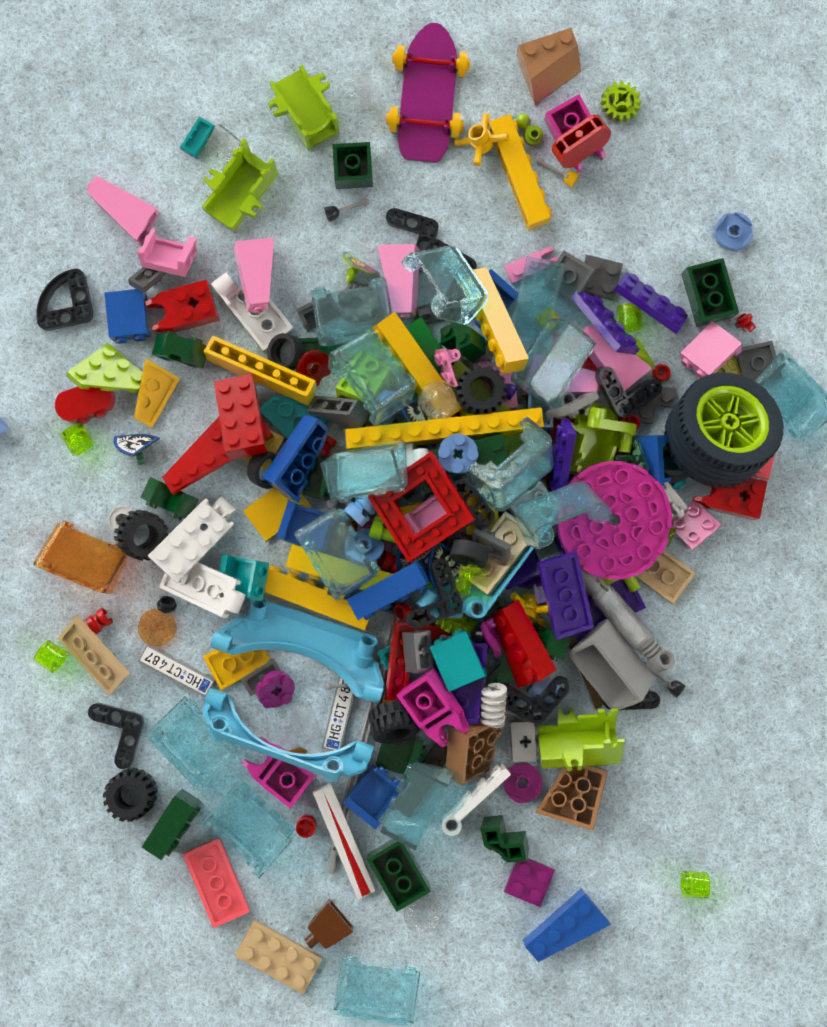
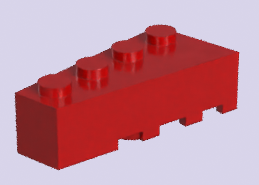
(522, 645)

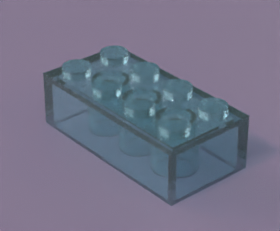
(537, 295)

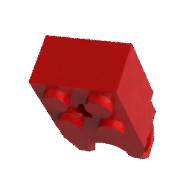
(179, 309)
(729, 502)

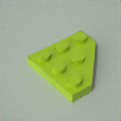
(107, 371)

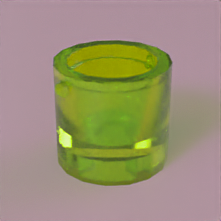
(630, 317)
(77, 439)
(51, 656)
(695, 884)

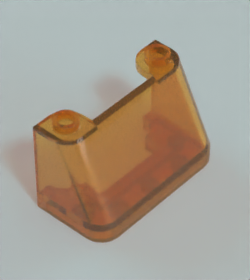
(81, 558)

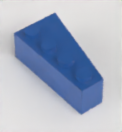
(297, 458)
(390, 589)
(566, 926)

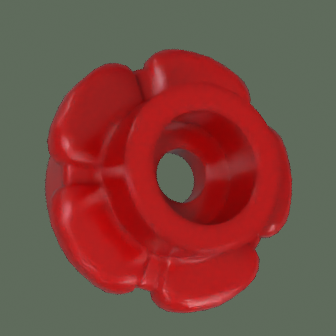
(661, 368)

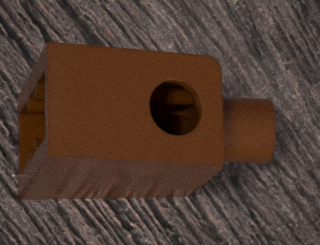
(328, 926)

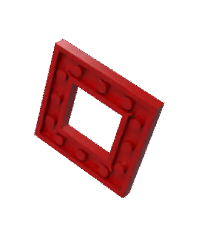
(456, 517)
(397, 676)

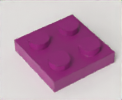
(529, 881)

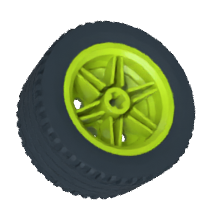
(736, 415)

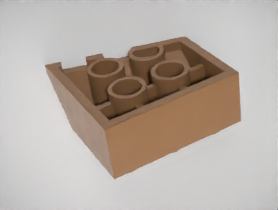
(549, 62)
(471, 753)
(576, 796)

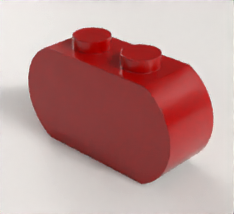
(581, 141)
(82, 404)

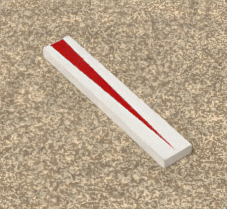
(343, 841)

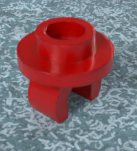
(744, 322)

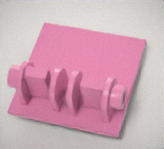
(444, 359)
(694, 525)

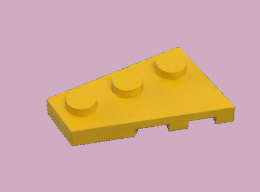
(154, 392)

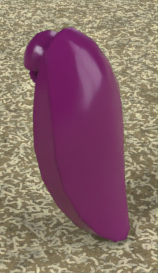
(491, 636)

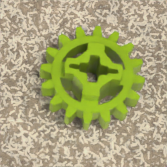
(623, 109)
(454, 624)

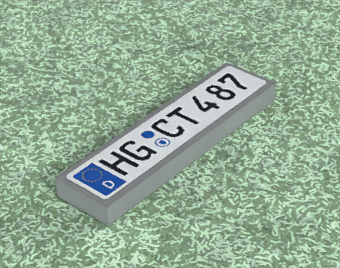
(176, 670)
(338, 717)

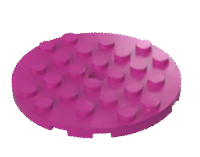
(642, 524)

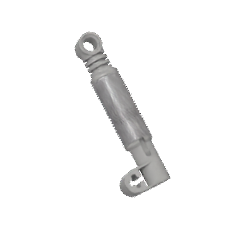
(627, 623)

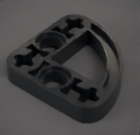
(51, 287)

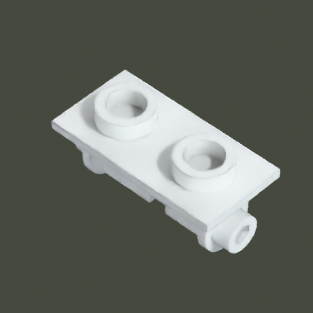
(677, 504)

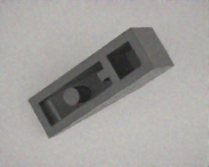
(341, 411)

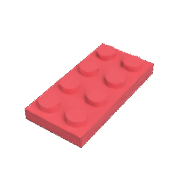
(216, 882)

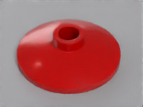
(320, 365)

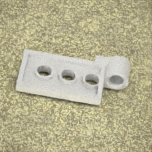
(253, 323)
(471, 799)

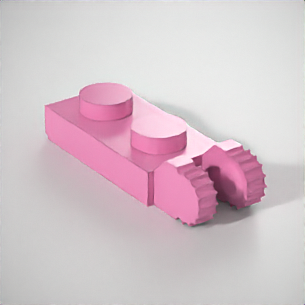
(515, 269)

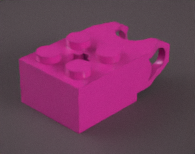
(571, 111)
(436, 709)
(271, 777)

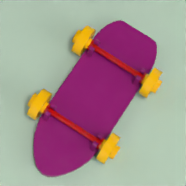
(427, 95)

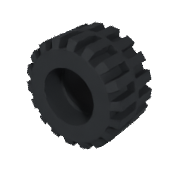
(492, 378)
(126, 532)
(392, 723)
(115, 801)

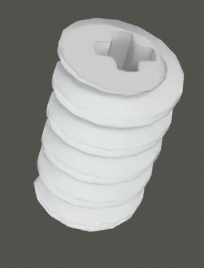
(493, 705)

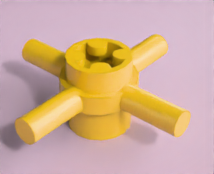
(481, 139)
(532, 608)

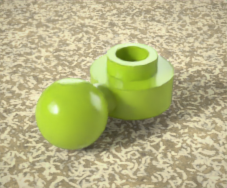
(523, 122)

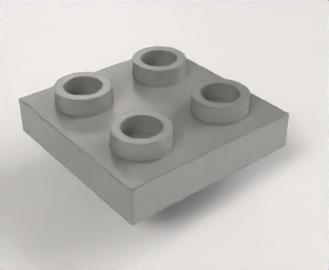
(571, 404)

